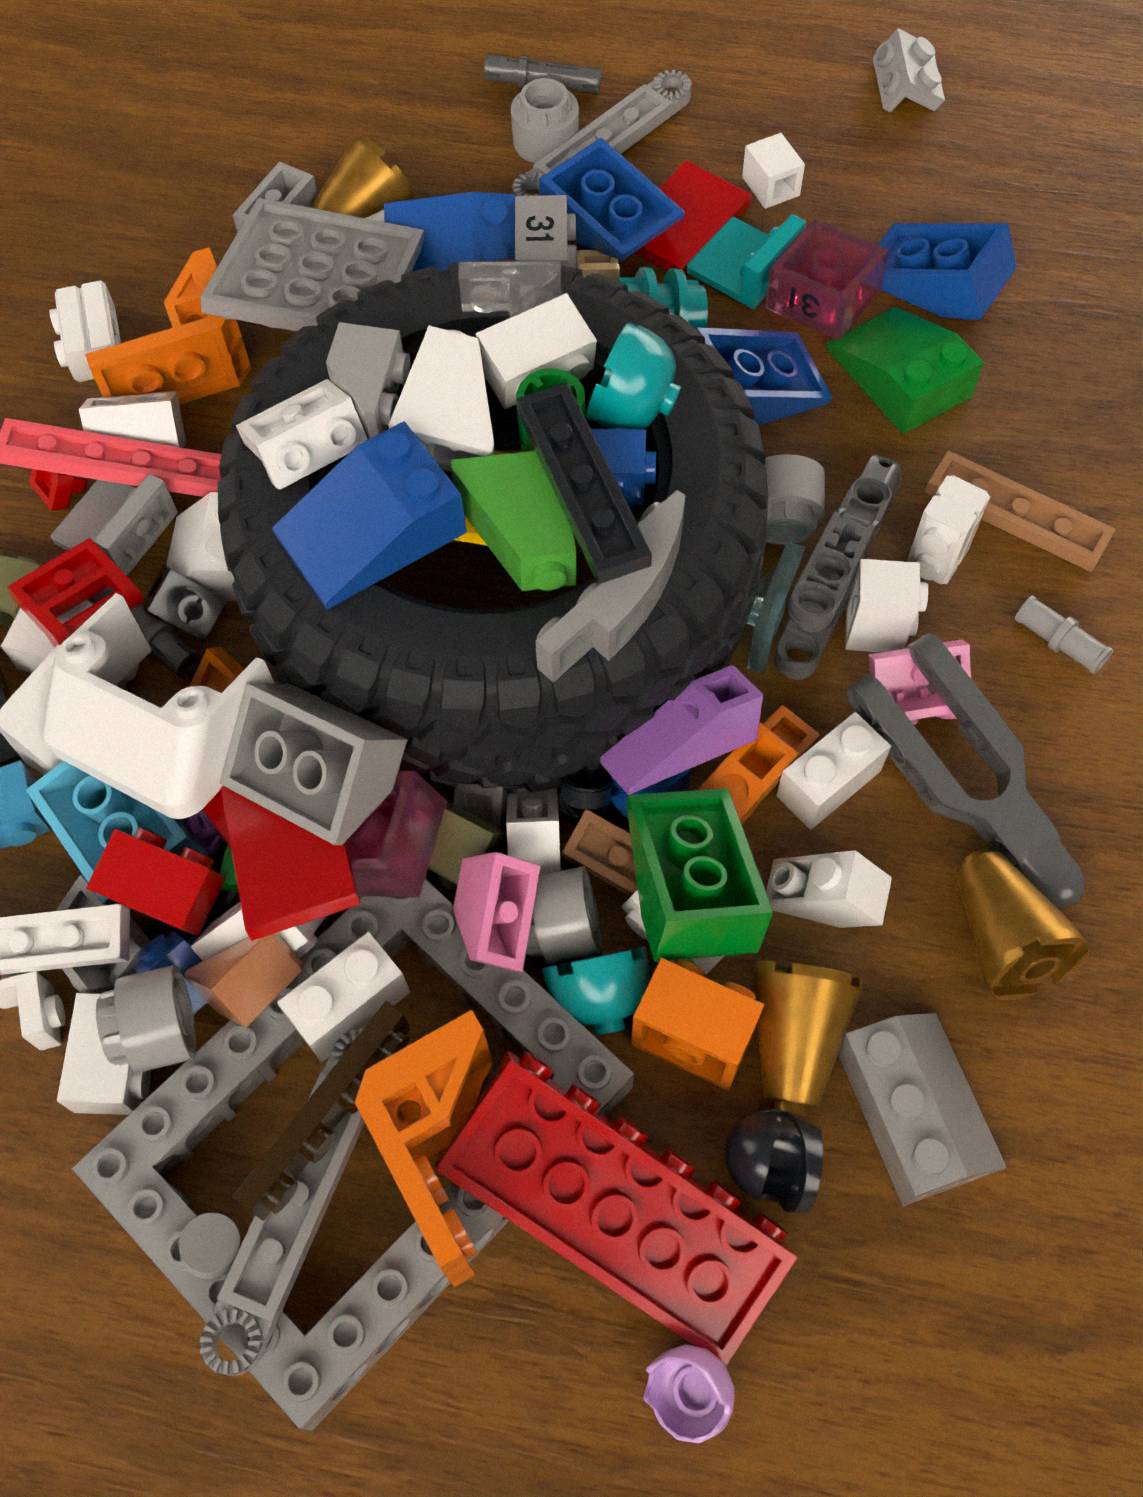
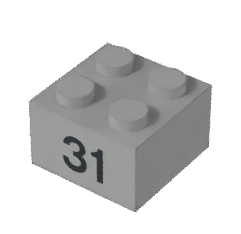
(544, 229)

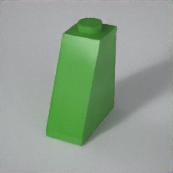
(518, 518)

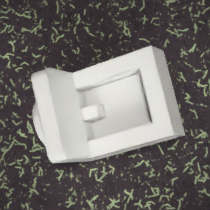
(38, 1006)

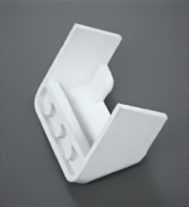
(151, 753)

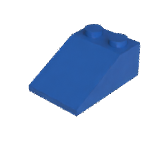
(611, 201)
(459, 227)
(948, 266)
(772, 370)
(371, 516)

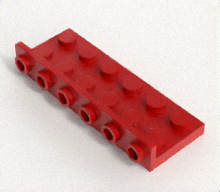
(618, 1206)

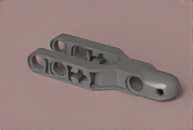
(832, 568)
(1007, 823)

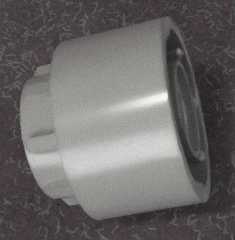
(543, 118)
(794, 497)
(565, 918)
(147, 1020)

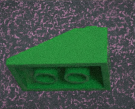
(908, 366)
(696, 875)

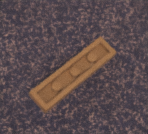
(1030, 514)

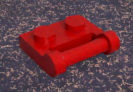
(65, 584)

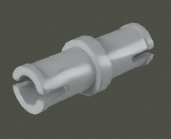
(1063, 634)

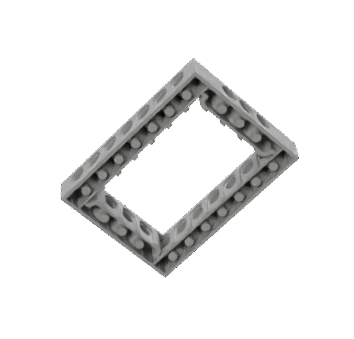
(127, 1168)

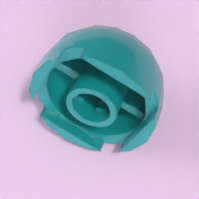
(635, 381)
(601, 988)

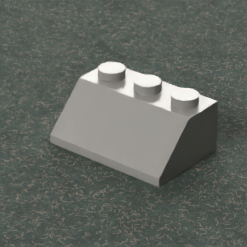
(310, 760)
(918, 1106)

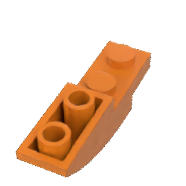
(758, 766)

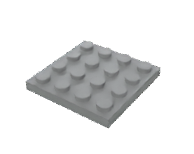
(302, 261)

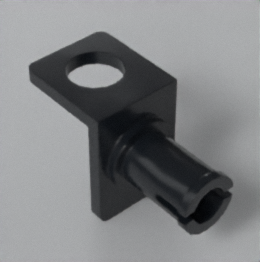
(183, 602)

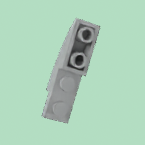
(615, 610)

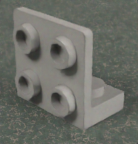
(119, 519)

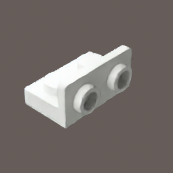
(303, 433)

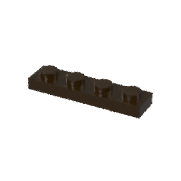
(311, 1130)

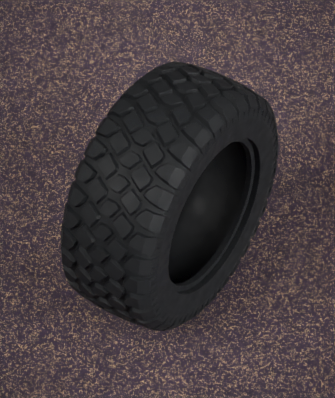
(469, 678)

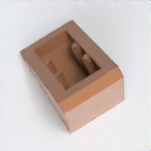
(245, 977)

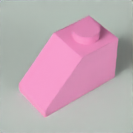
(496, 908)

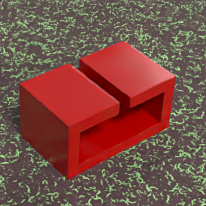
(156, 881)

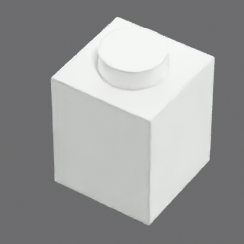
(773, 170)

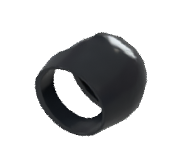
(776, 1158)

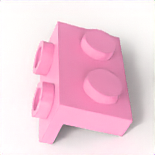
(908, 684)

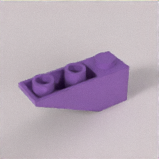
(699, 725)

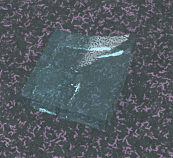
(771, 605)

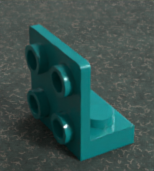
(741, 257)

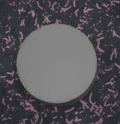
(209, 1245)

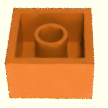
(696, 1022)

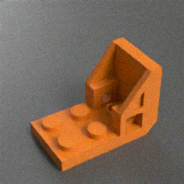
(189, 358)
(413, 1112)

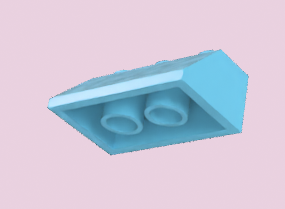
(88, 811)

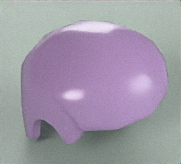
(690, 1393)

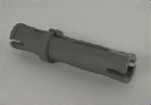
(525, 70)
(162, 639)

